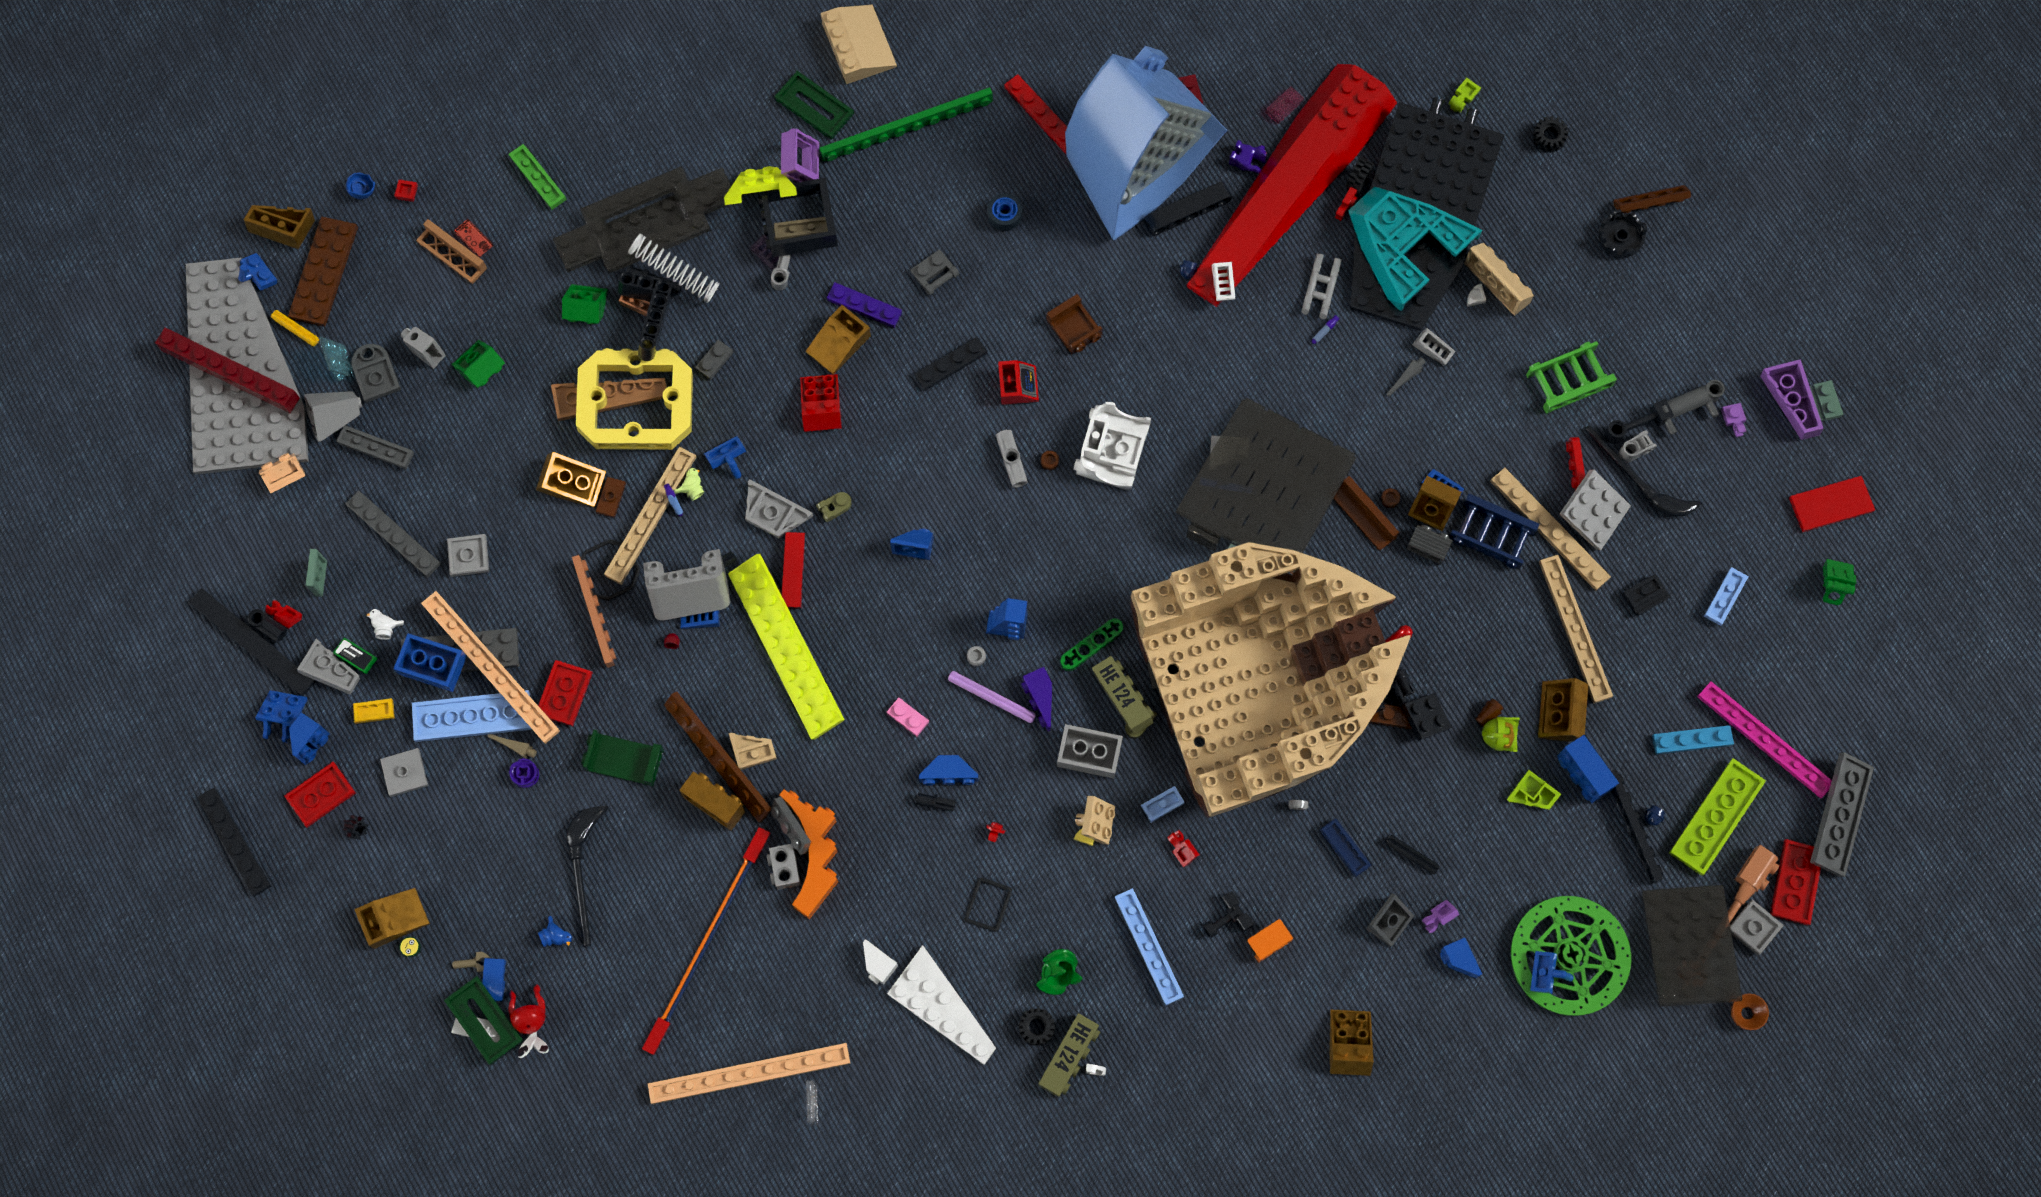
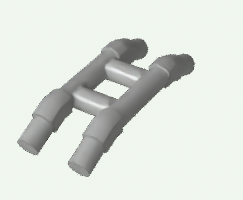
(1331, 281)

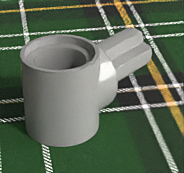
(781, 271)

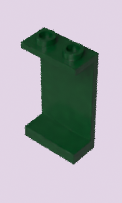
(622, 758)

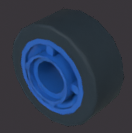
(1004, 221)

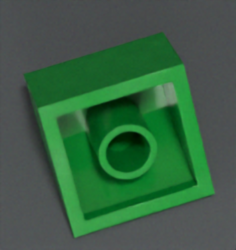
(584, 304)
(478, 363)

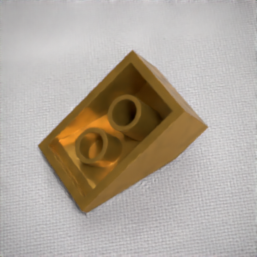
(570, 480)

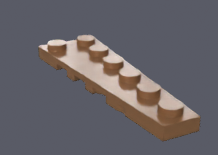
(618, 395)

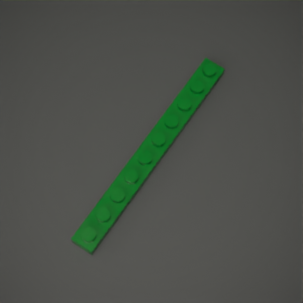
(906, 124)

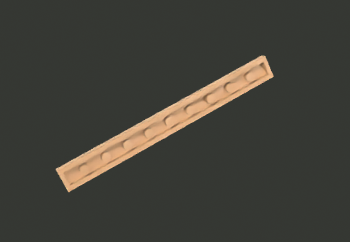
(490, 667)
(748, 1073)

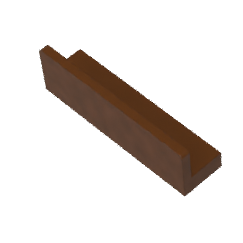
(1365, 514)

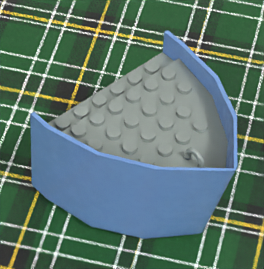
(1137, 138)

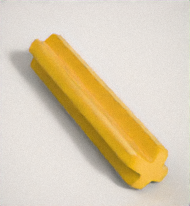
(295, 328)

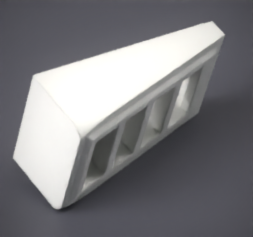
(1223, 266)

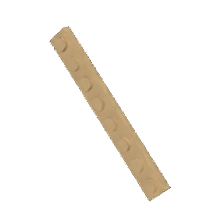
(649, 516)
(1550, 529)
(1575, 629)

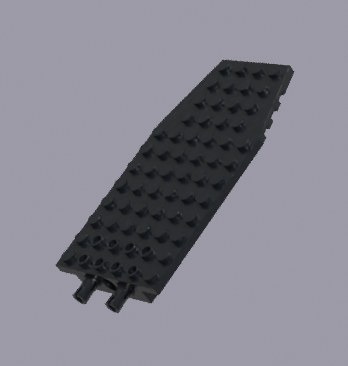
(1439, 165)

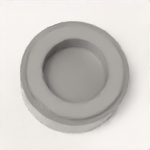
(976, 656)
(1298, 804)

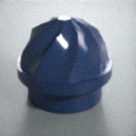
(1188, 269)
(1654, 815)

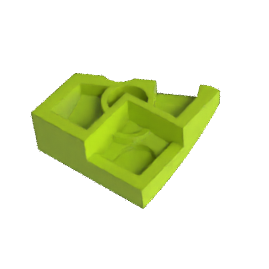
(1534, 792)

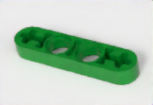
(1091, 644)

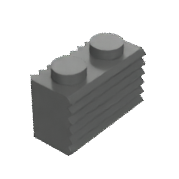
(1429, 544)

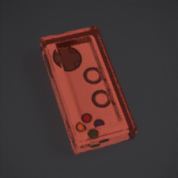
(473, 238)

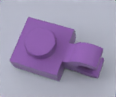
(1734, 417)
(1440, 914)

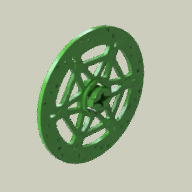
(1616, 935)

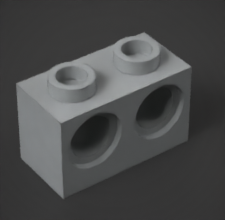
(789, 866)

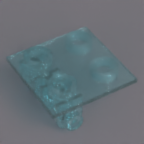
(336, 358)

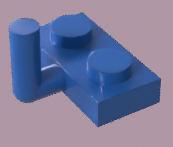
(255, 269)
(726, 453)
(1545, 972)

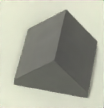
(1390, 920)

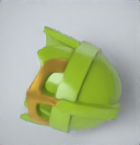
(1501, 733)

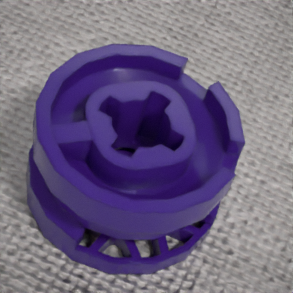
(524, 773)

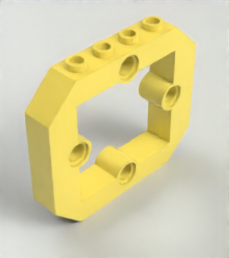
(646, 438)

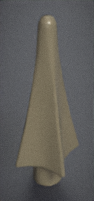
(521, 748)

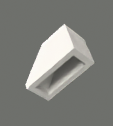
(878, 964)

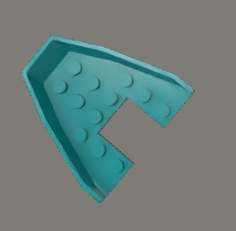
(1391, 226)

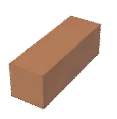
(637, 305)

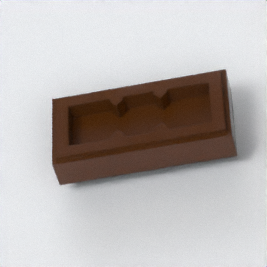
(611, 497)

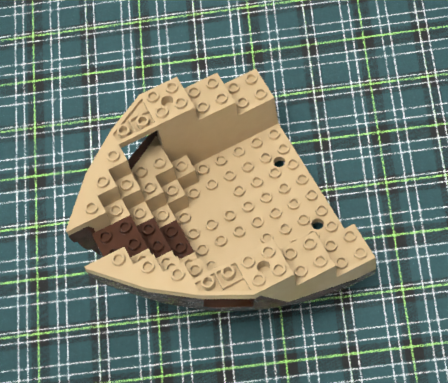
(1268, 667)

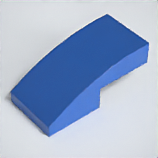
(494, 977)

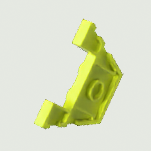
(757, 181)

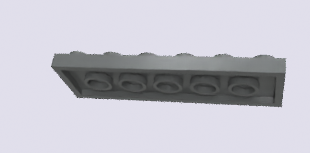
(501, 643)
(1842, 814)

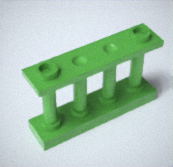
(1571, 395)

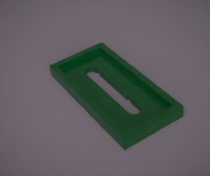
(801, 84)
(459, 1006)

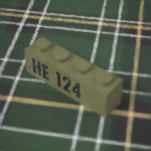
(1122, 694)
(1069, 1055)

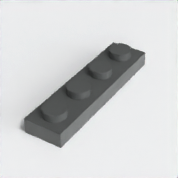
(375, 447)

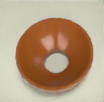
(1759, 1012)

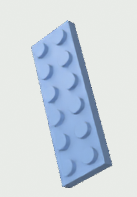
(465, 717)

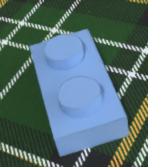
(1162, 804)

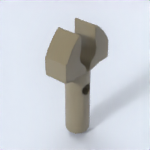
(471, 962)

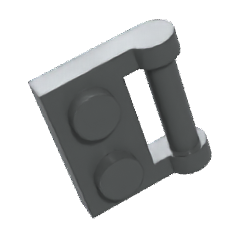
(932, 267)

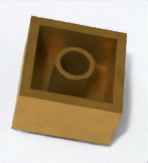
(1434, 503)

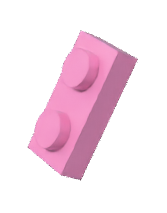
(907, 717)

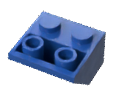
(306, 738)

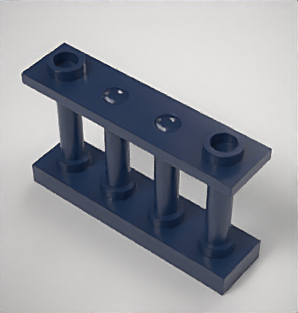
(1493, 512)

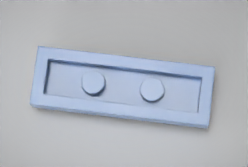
(1726, 596)

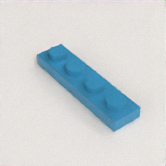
(1692, 740)

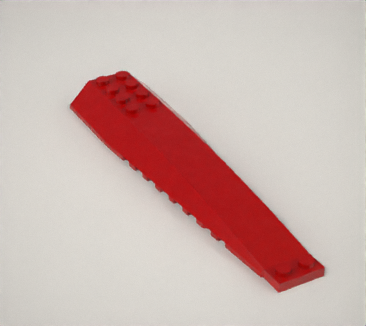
(1305, 162)

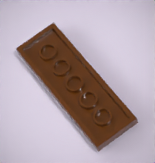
(323, 271)

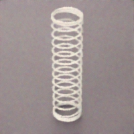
(637, 244)

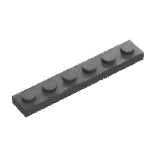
(393, 534)

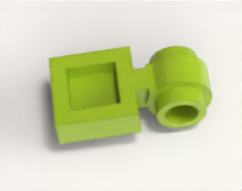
(1465, 92)

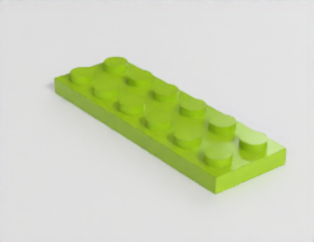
(1717, 817)

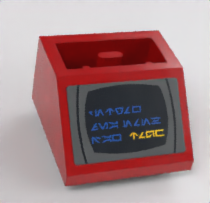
(1017, 382)

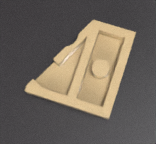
(751, 750)

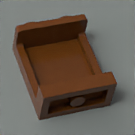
(1074, 325)

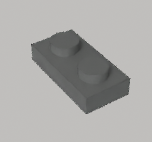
(714, 360)

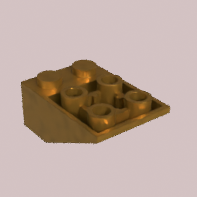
(838, 339)
(391, 917)
(1351, 1042)

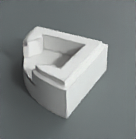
(1476, 296)
(1095, 1070)

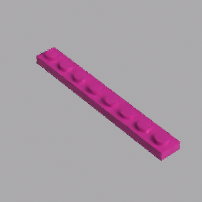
(1765, 739)

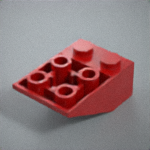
(820, 402)

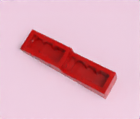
(793, 569)

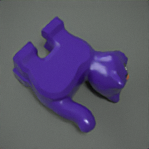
(1245, 156)

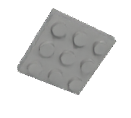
(1595, 509)

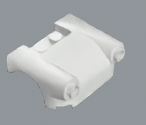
(1112, 446)

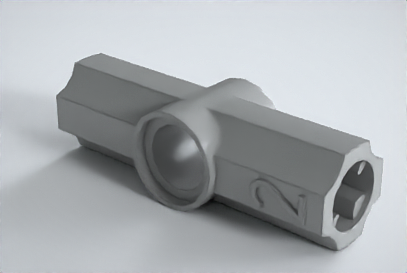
(1015, 468)

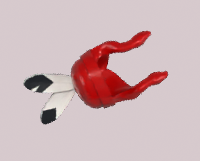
(529, 1020)

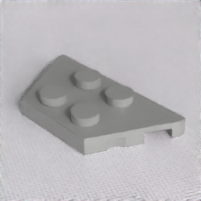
(773, 512)

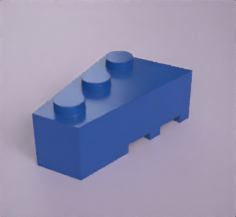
(1008, 619)

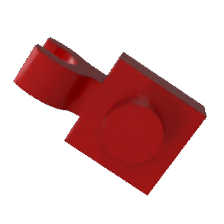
(1184, 850)

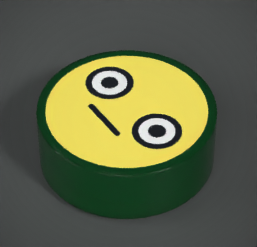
(410, 947)

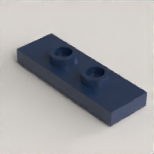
(1345, 847)

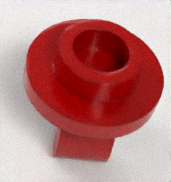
(995, 828)

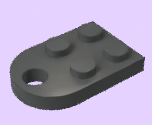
(374, 374)

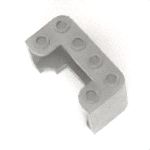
(687, 590)

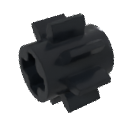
(355, 827)

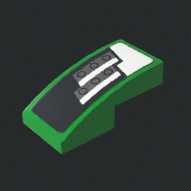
(355, 655)

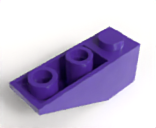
(1040, 690)

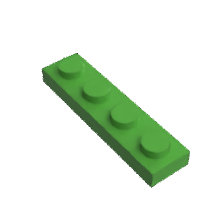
(537, 176)

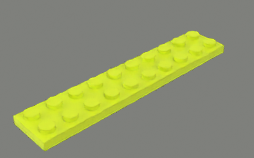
(786, 647)

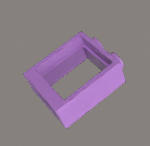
(810, 156)

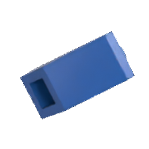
(948, 770)

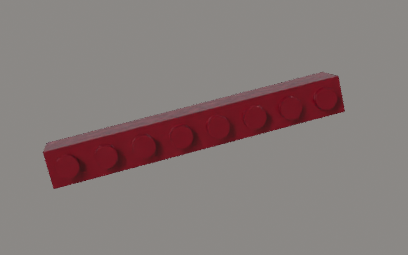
(227, 370)

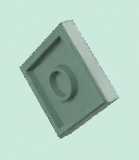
(316, 573)

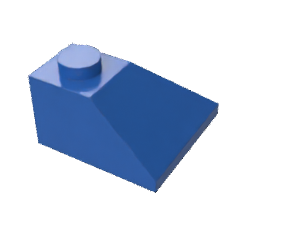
(913, 544)

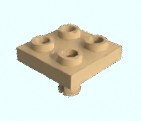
(1097, 820)

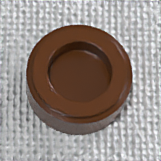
(1049, 460)
(1390, 498)

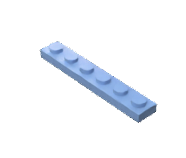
(1149, 947)

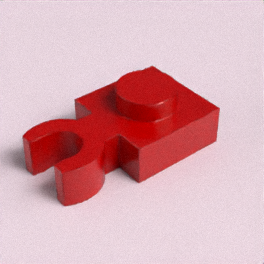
(1349, 200)
(284, 615)

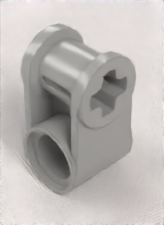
(1639, 445)

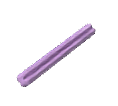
(991, 697)

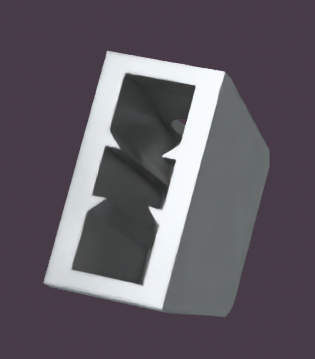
(419, 342)

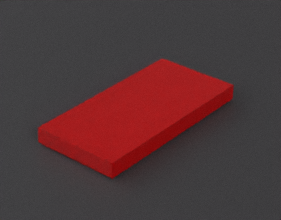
(1832, 504)
(1795, 884)

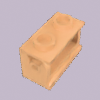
(281, 472)

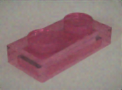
(1284, 105)

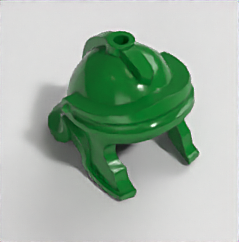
(1058, 972)

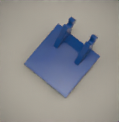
(281, 709)

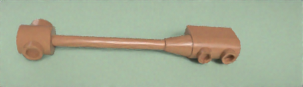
(1753, 876)

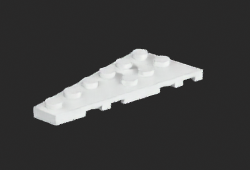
(933, 999)

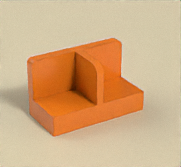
(1270, 940)

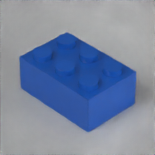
(430, 662)
(1587, 769)

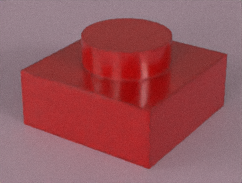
(406, 190)

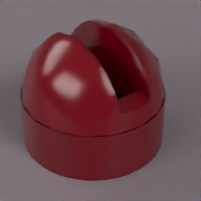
(671, 641)

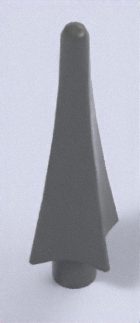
(1411, 371)

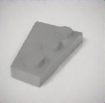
(326, 668)

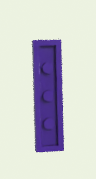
(864, 305)

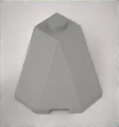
(331, 411)

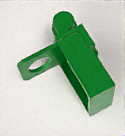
(1838, 578)

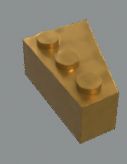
(280, 225)

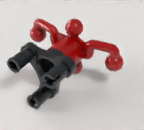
(1401, 686)

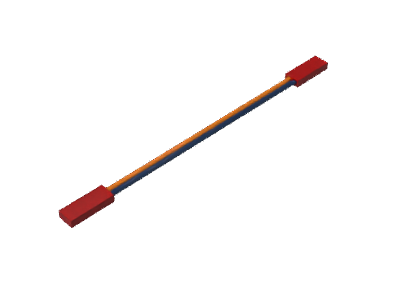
(661, 1026)

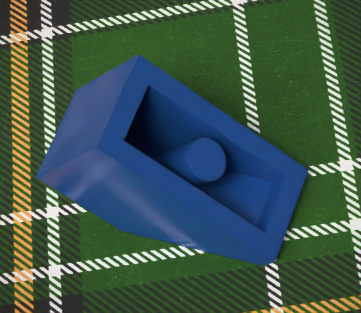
(1460, 958)

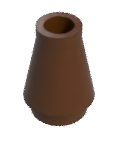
(1489, 711)

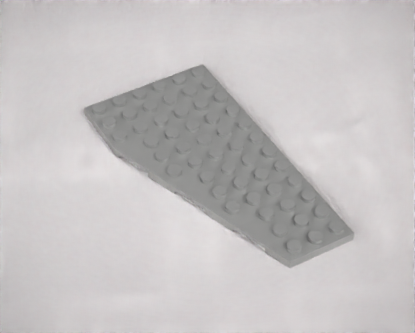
(227, 423)

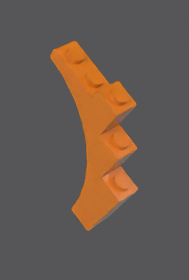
(821, 851)

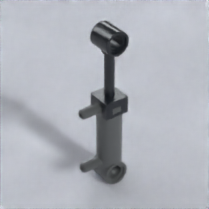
(1665, 410)

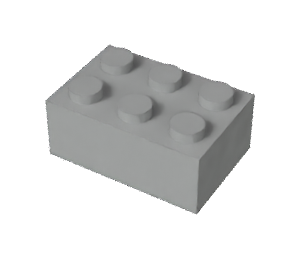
(1089, 751)

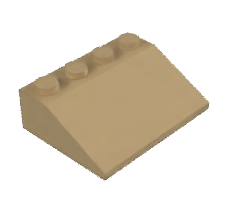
(857, 41)

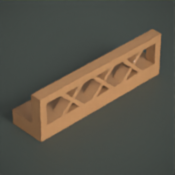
(453, 245)

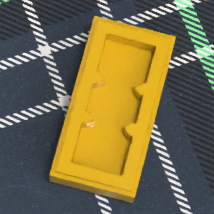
(373, 711)

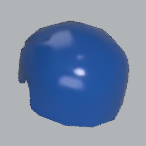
(360, 186)

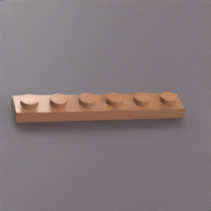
(596, 617)

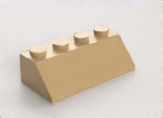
(1498, 278)

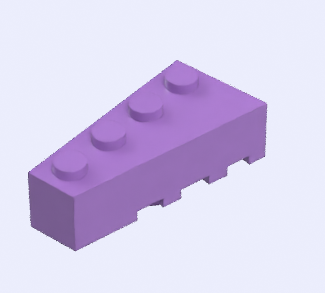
(1793, 394)

